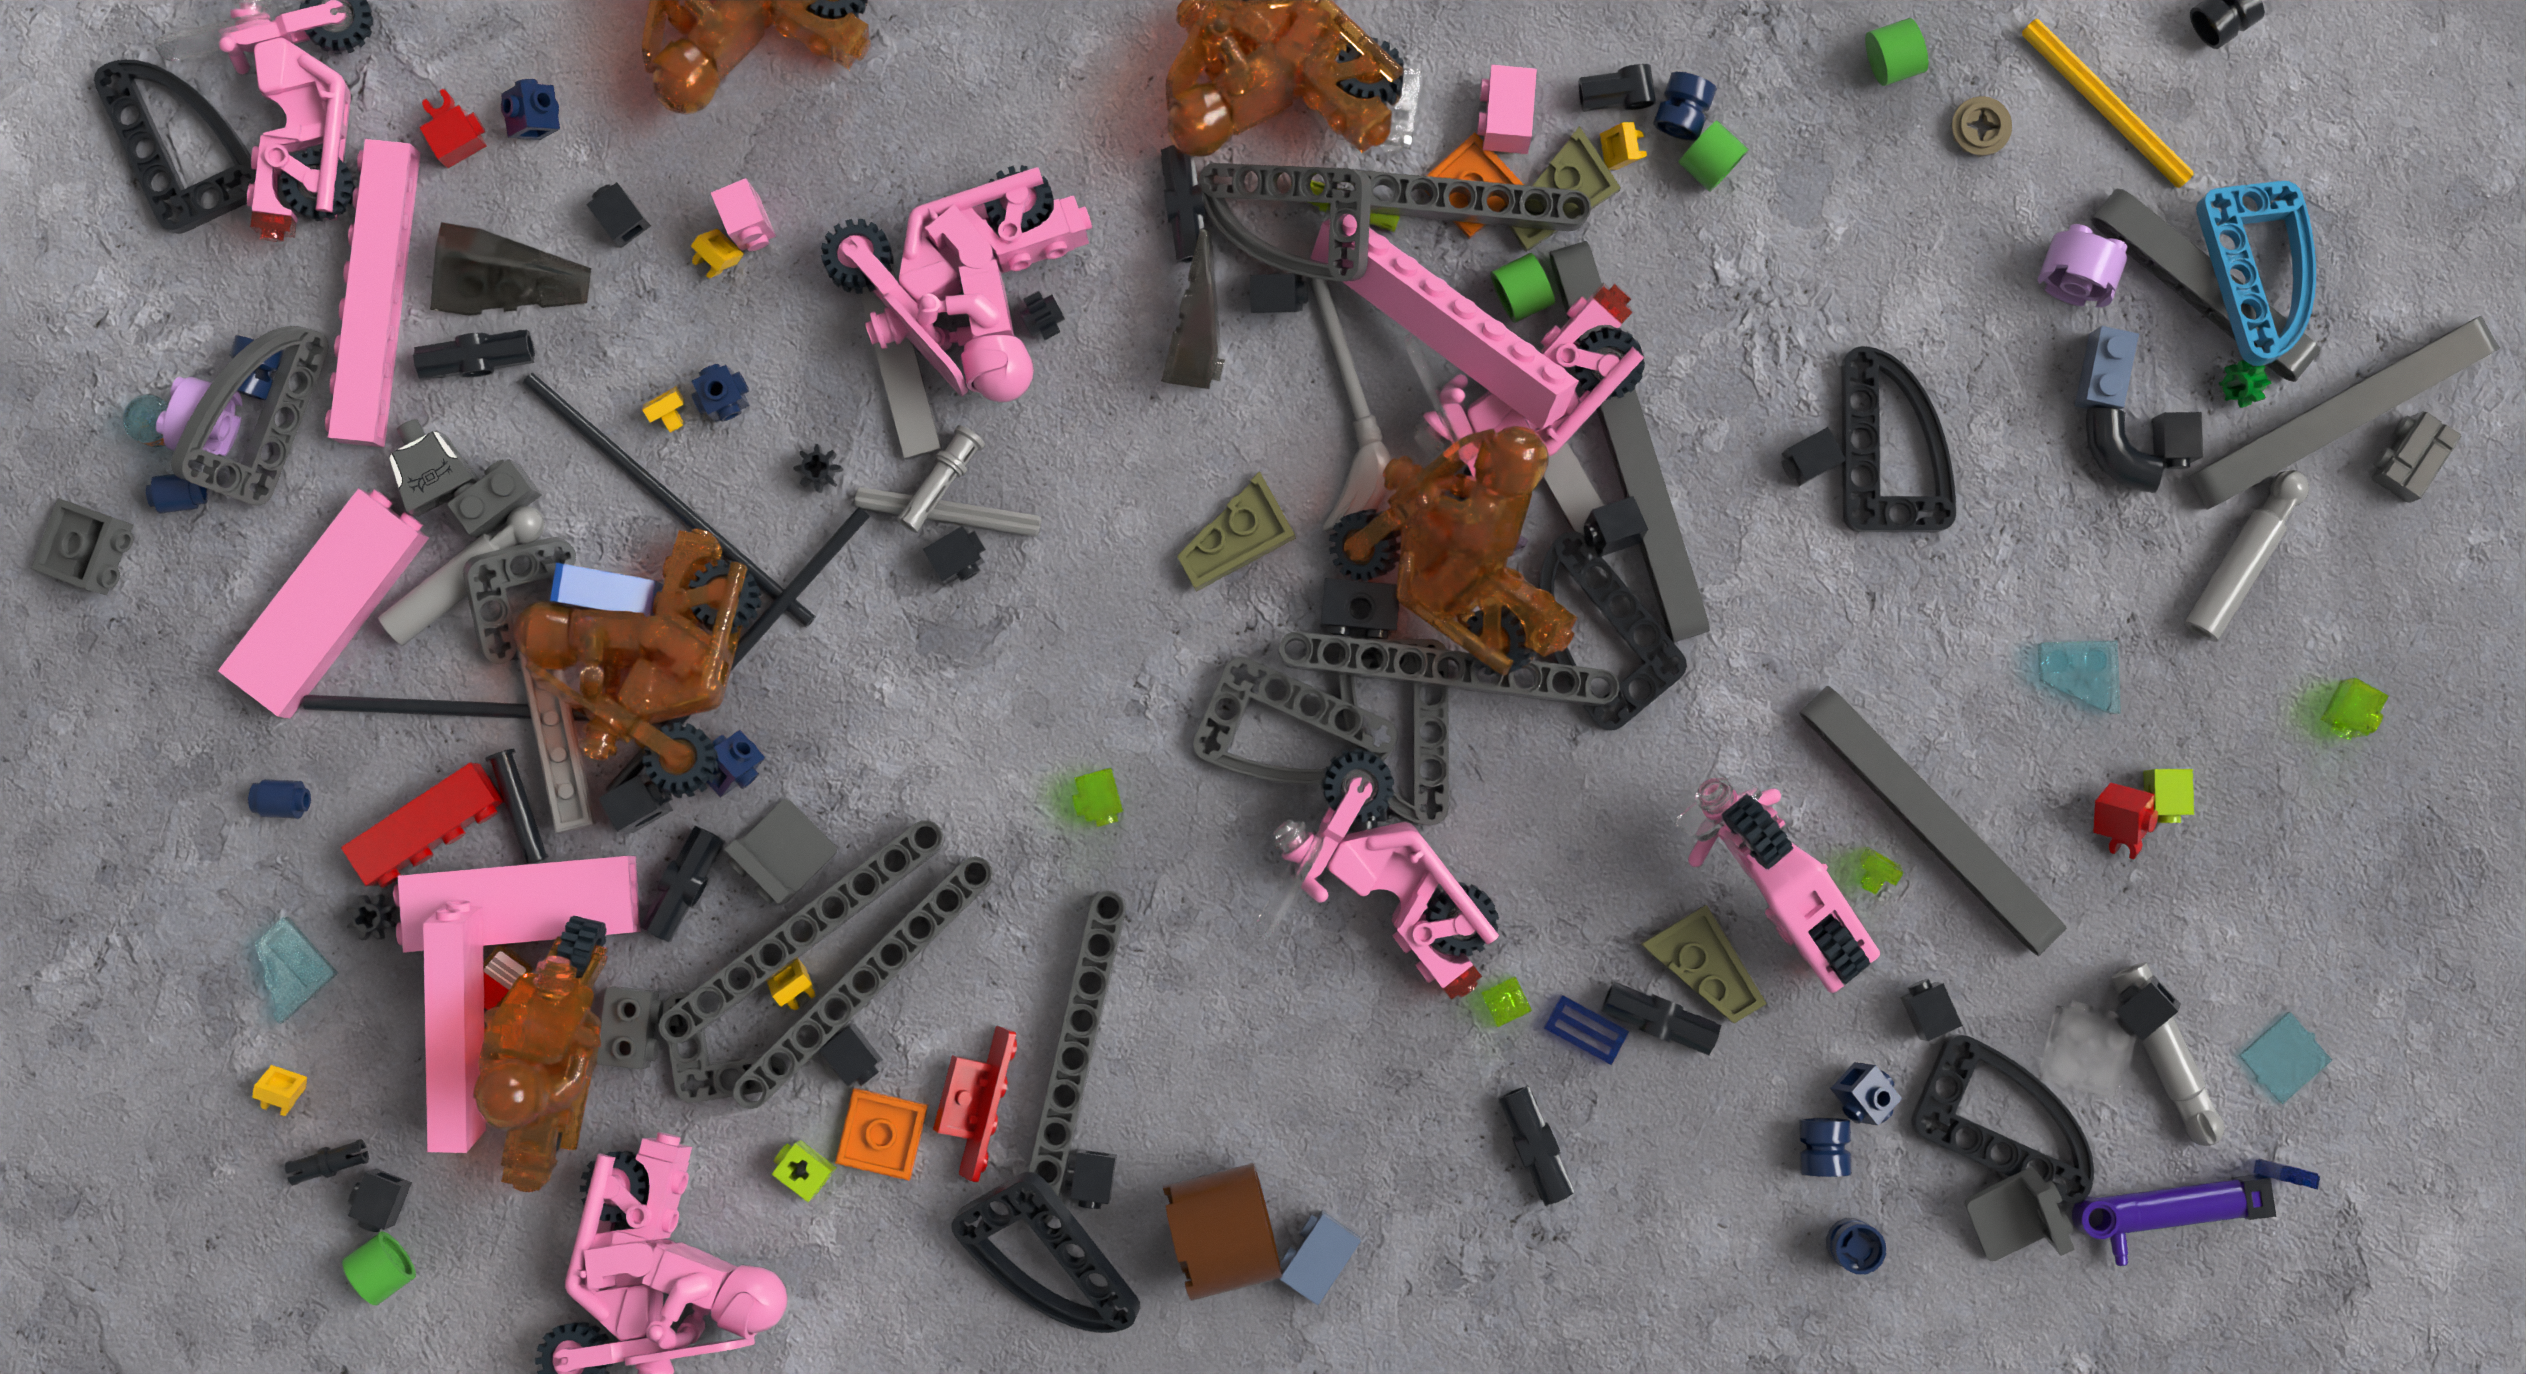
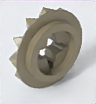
(1993, 115)

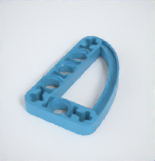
(2302, 249)

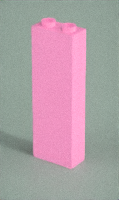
(324, 603)
(524, 900)
(453, 1025)

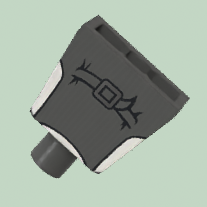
(428, 468)

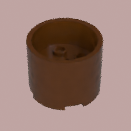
(1222, 1231)

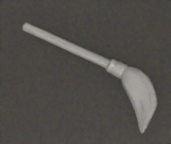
(1365, 479)

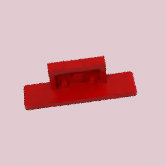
(972, 1100)

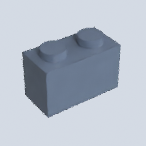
(2106, 368)
(1318, 1257)

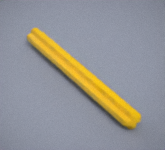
(2107, 103)

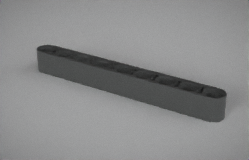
(2343, 412)
(1428, 673)
(1933, 821)
(784, 937)
(846, 990)
(1072, 1037)

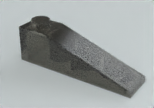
(488, 271)
(1196, 344)

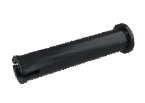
(517, 806)

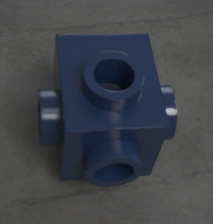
(530, 110)
(729, 402)
(737, 763)
(1866, 1094)

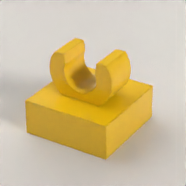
(1621, 145)
(717, 251)
(665, 407)
(790, 983)
(279, 1088)

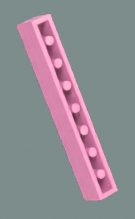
(373, 293)
(1457, 328)

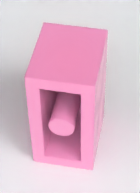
(1508, 109)
(743, 215)

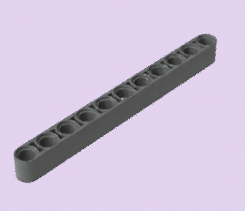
(1639, 470)

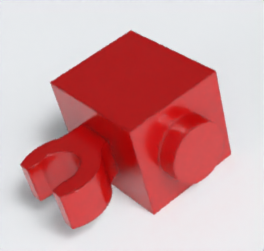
(452, 132)
(2125, 817)

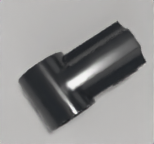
(1627, 88)

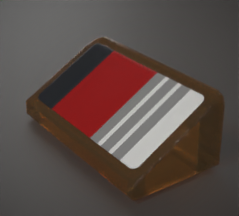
(500, 972)

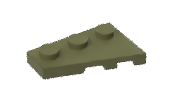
(1572, 168)
(1238, 536)
(1707, 963)

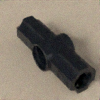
(1182, 201)
(474, 355)
(682, 884)
(1661, 1018)
(1536, 1145)

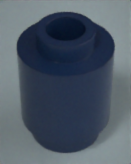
(174, 494)
(279, 798)

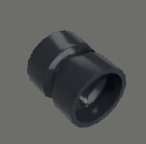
(2221, 20)

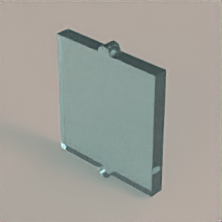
(2285, 1057)

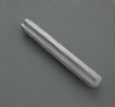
(952, 512)

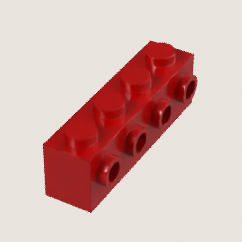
(422, 825)

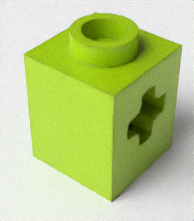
(2172, 793)
(818, 1168)

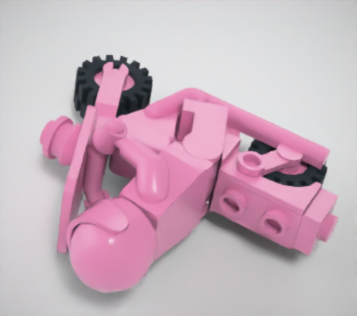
(952, 242)
(626, 1271)

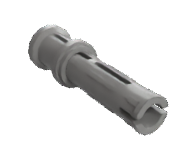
(950, 464)

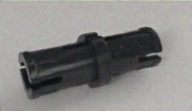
(326, 1162)

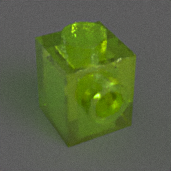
(2354, 709)
(1098, 797)

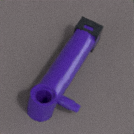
(2241, 1197)

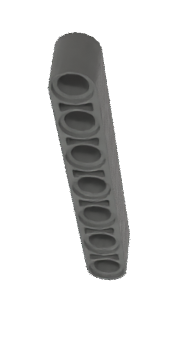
(1477, 194)
(2187, 272)

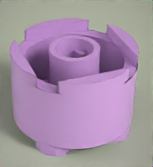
(2083, 266)
(184, 399)

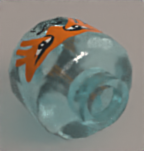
(141, 419)

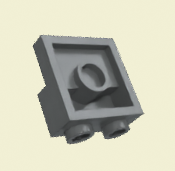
(83, 547)

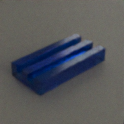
(1558, 1014)
(2287, 1173)

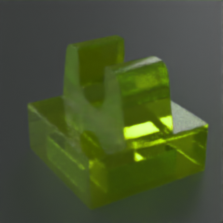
(1878, 870)
(1506, 1001)

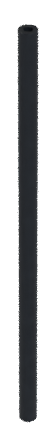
(659, 491)
(766, 620)
(424, 707)

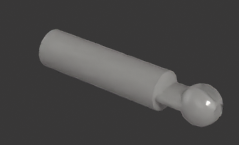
(2247, 557)
(447, 584)
(2177, 1069)

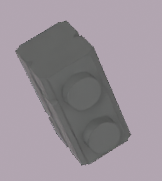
(2415, 456)

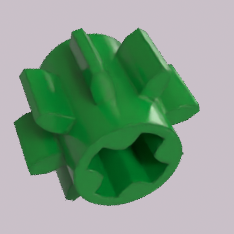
(2244, 383)

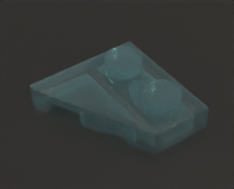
(2083, 671)
(291, 968)

